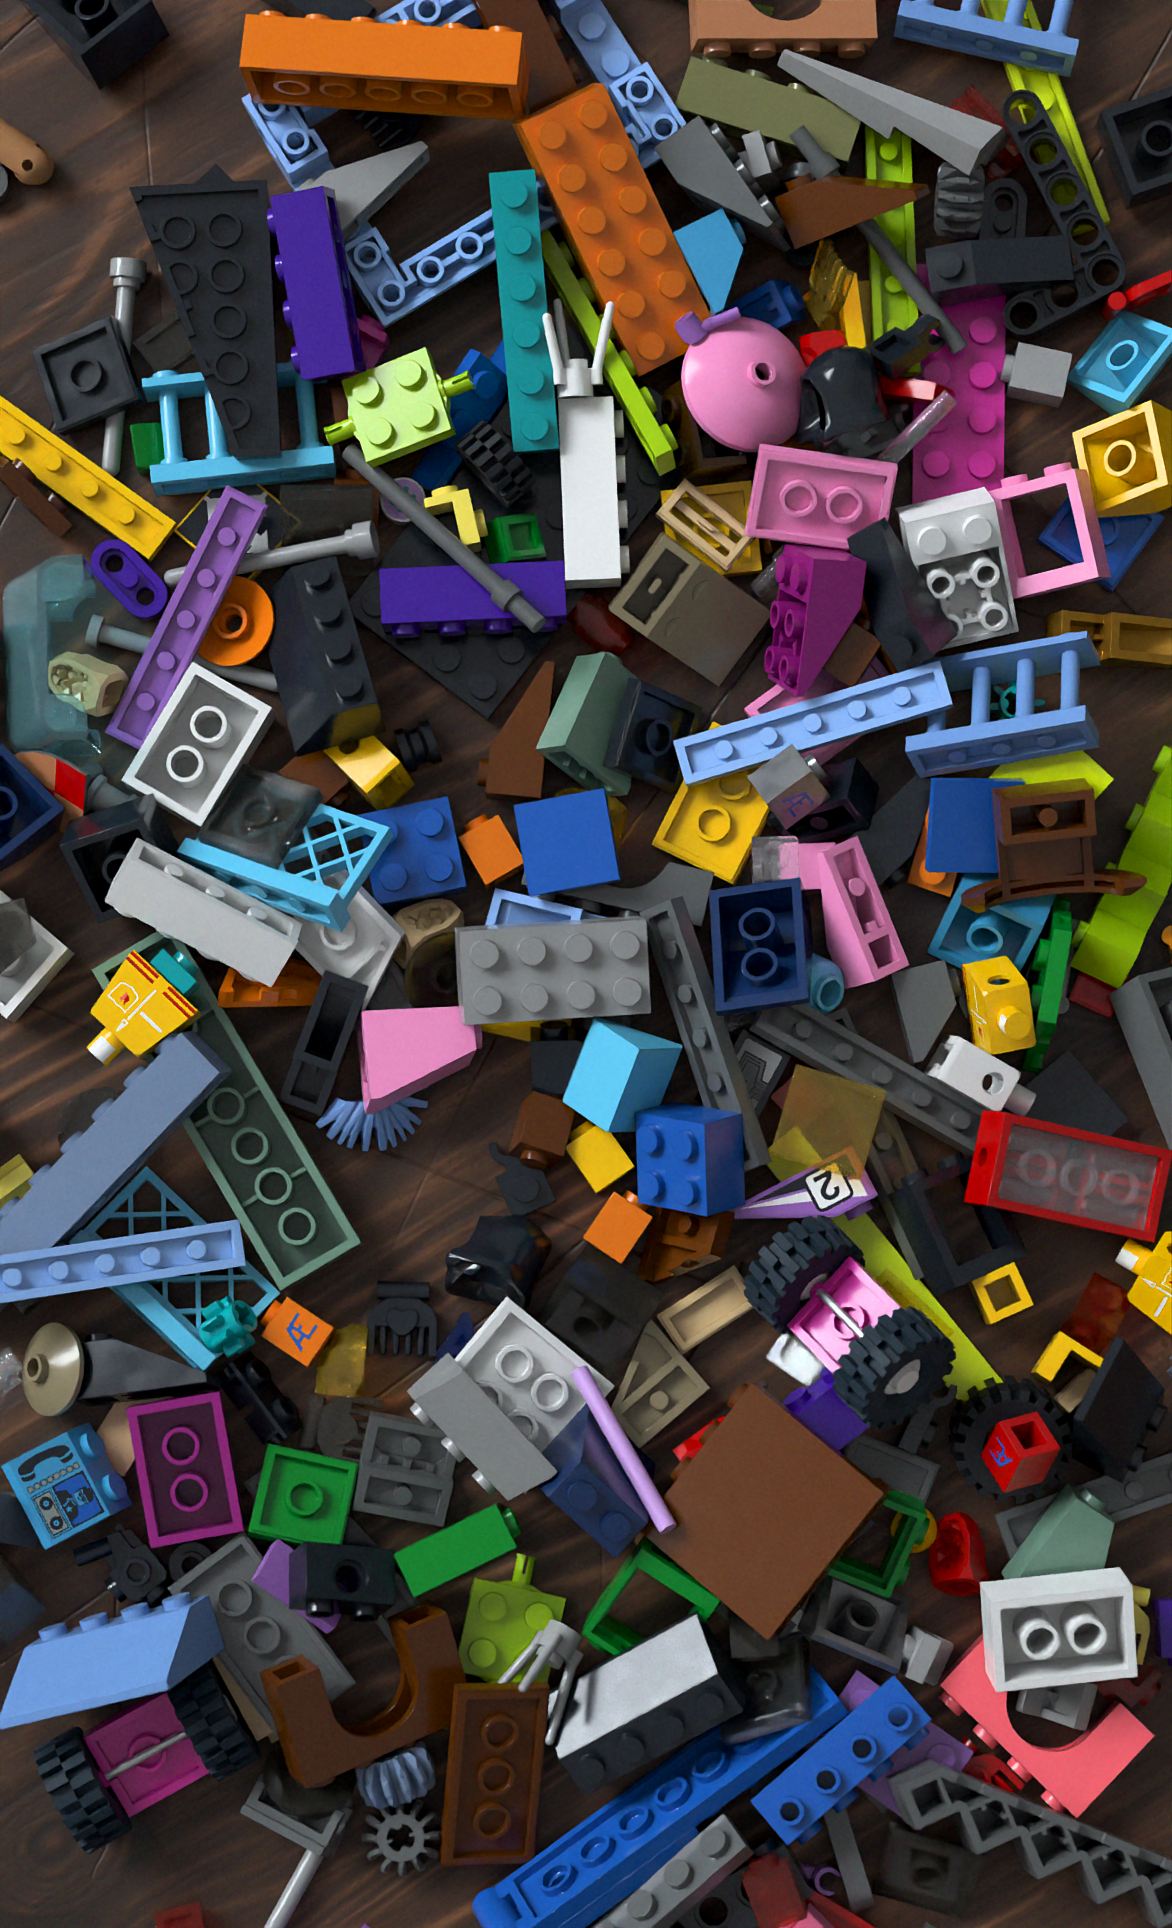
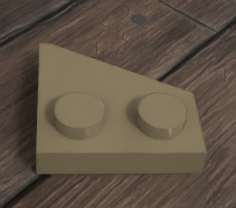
(655, 1387)

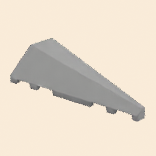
(945, 131)

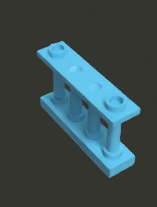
(220, 468)

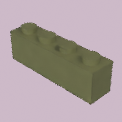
(753, 103)

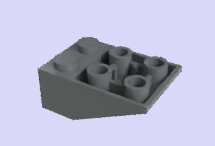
(717, 179)

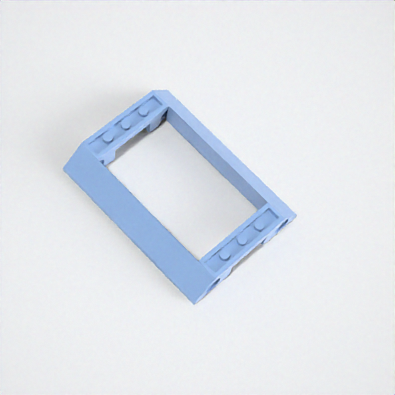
(301, 155)

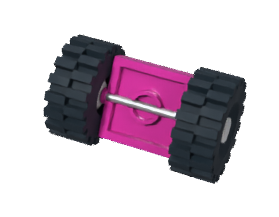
(877, 1350)
(144, 1756)

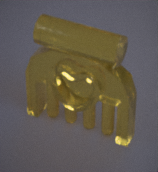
(828, 285)

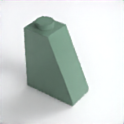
(584, 722)
(1067, 1538)

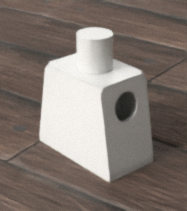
(963, 1068)

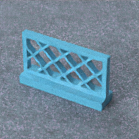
(299, 892)
(146, 1300)

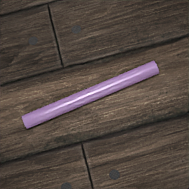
(623, 1450)

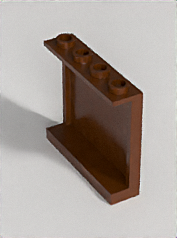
(764, 1510)

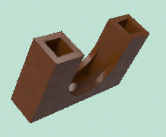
(321, 1747)

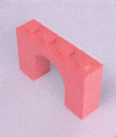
(1070, 1772)

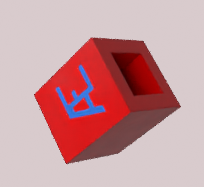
(1020, 1452)

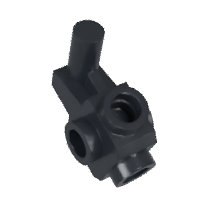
(136, 1567)

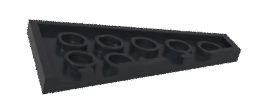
(220, 276)

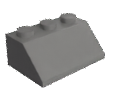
(478, 1430)

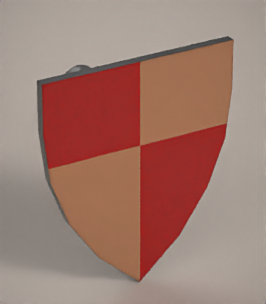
(63, 780)

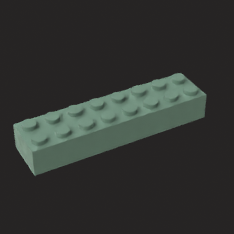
(255, 1145)

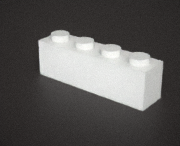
(590, 492)
(203, 913)

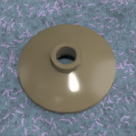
(53, 1369)

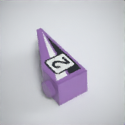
(811, 1194)

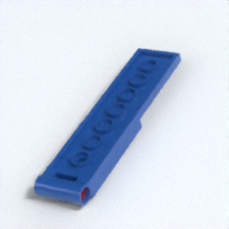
(644, 1826)

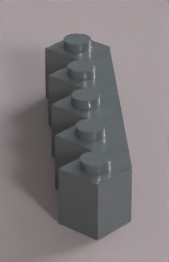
(1041, 1836)

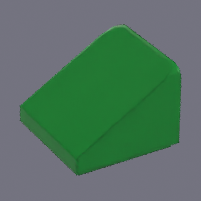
(147, 445)
(514, 539)

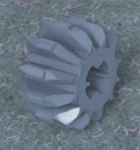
(397, 1777)

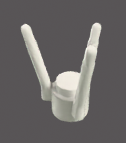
(573, 376)

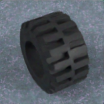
(983, 1412)

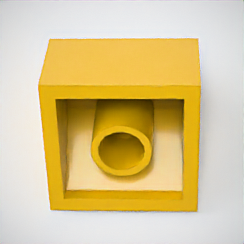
(1129, 460)

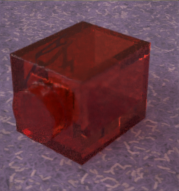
(774, 1892)

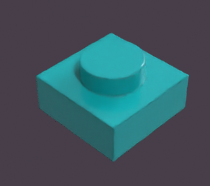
(177, 971)

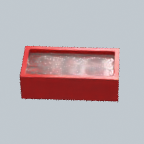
(1068, 1175)

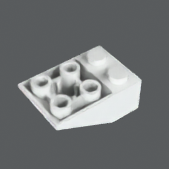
(962, 561)

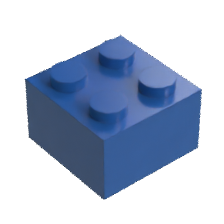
(421, 856)
(690, 1158)

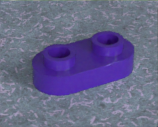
(130, 580)

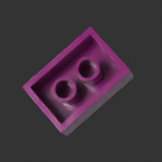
(186, 1468)

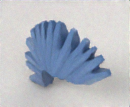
(350, 1121)

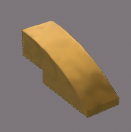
(1119, 637)

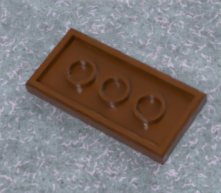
(494, 1774)

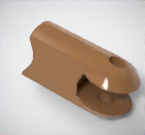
(24, 156)

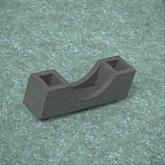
(671, 883)

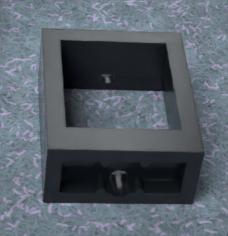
(928, 1240)

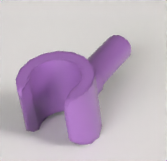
(692, 329)
(814, 1874)

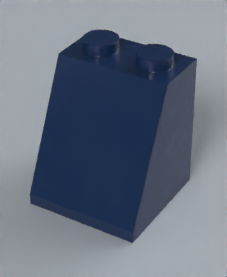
(594, 1485)

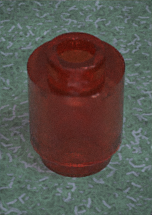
(600, 626)

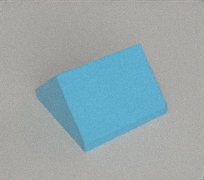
(1122, 362)
(619, 1074)

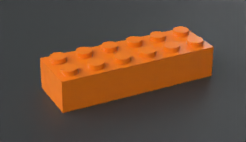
(385, 66)
(612, 223)

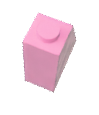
(410, 1050)

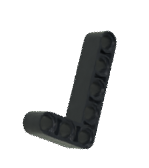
(1066, 219)

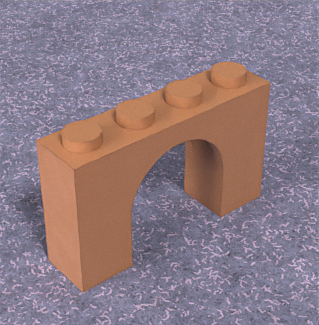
(738, 27)

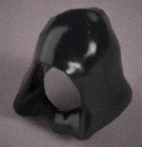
(839, 396)
(498, 1261)

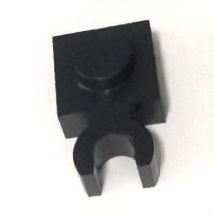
(521, 1186)

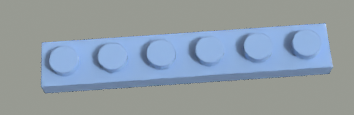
(813, 723)
(120, 1260)

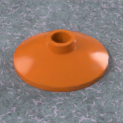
(254, 606)

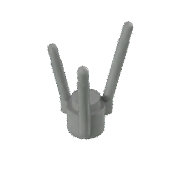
(551, 1647)

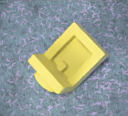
(469, 522)

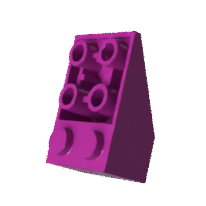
(813, 610)

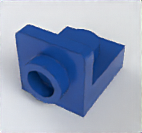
(773, 303)

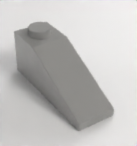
(370, 183)

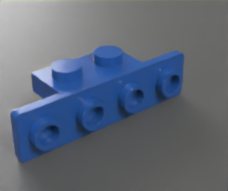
(466, 411)

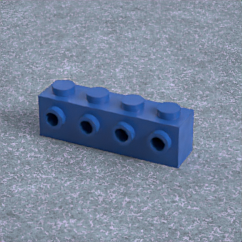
(841, 1760)

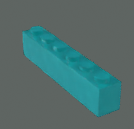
(522, 308)

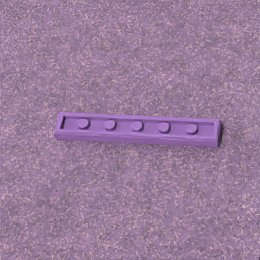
(188, 615)

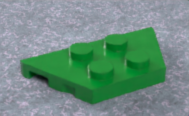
(1050, 962)

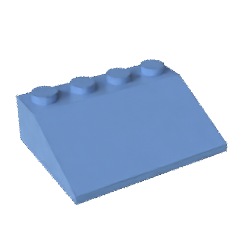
(111, 1658)

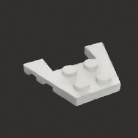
(361, 948)

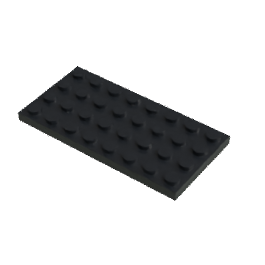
(484, 666)

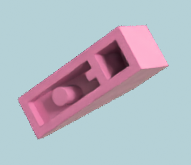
(856, 918)

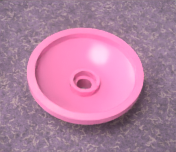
(730, 397)

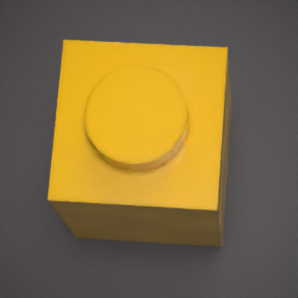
(597, 1156)
(1000, 1293)

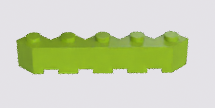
(1118, 923)

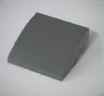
(404, 1470)

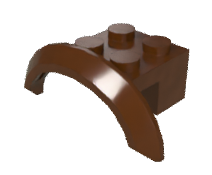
(1046, 846)

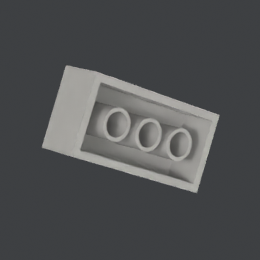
(552, 970)

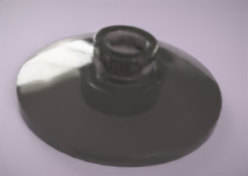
(420, 978)

